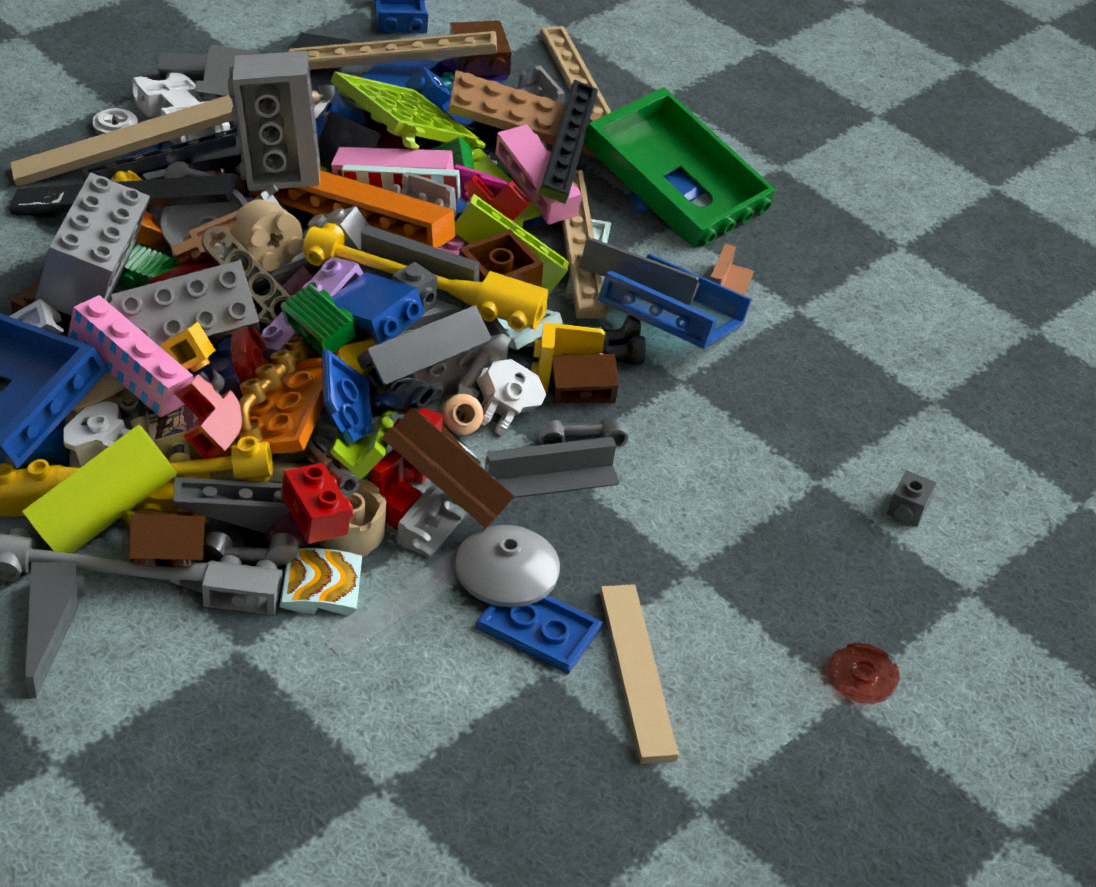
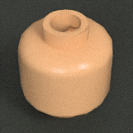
(468, 408)

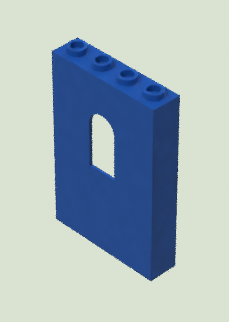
(47, 382)

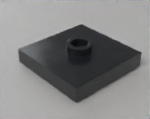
(344, 132)

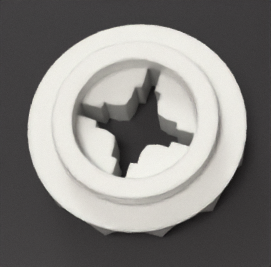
(103, 120)

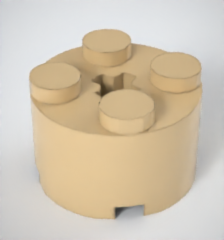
(268, 233)
(368, 522)

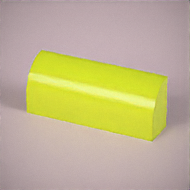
(100, 492)

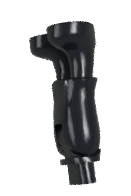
(625, 342)
(397, 396)

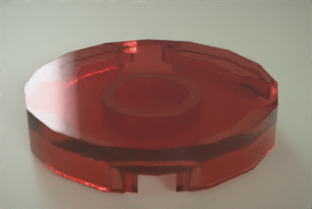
(247, 352)
(858, 682)

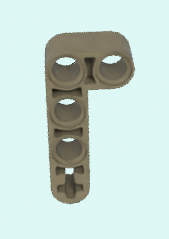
(252, 272)

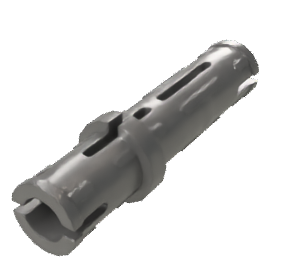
(319, 453)

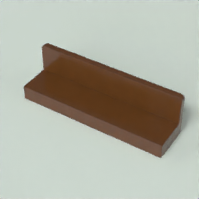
(448, 467)

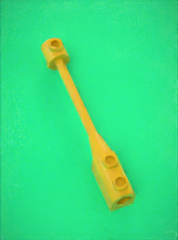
(495, 297)
(22, 487)

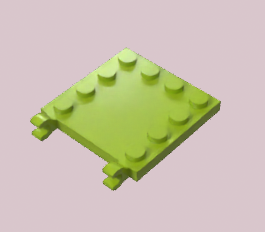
(403, 111)

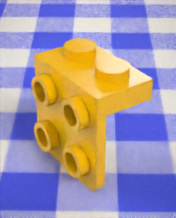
(560, 340)

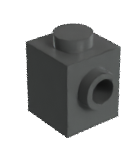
(422, 279)
(911, 498)

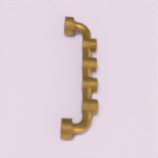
(269, 378)

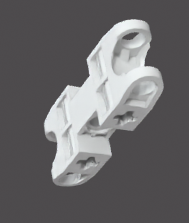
(167, 96)

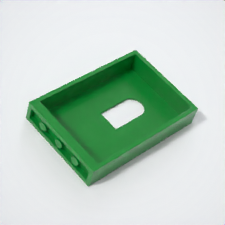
(661, 135)

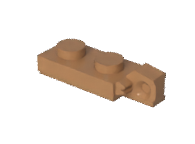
(192, 248)

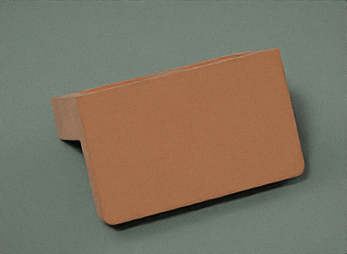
(730, 275)

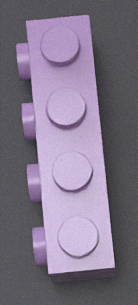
(331, 277)

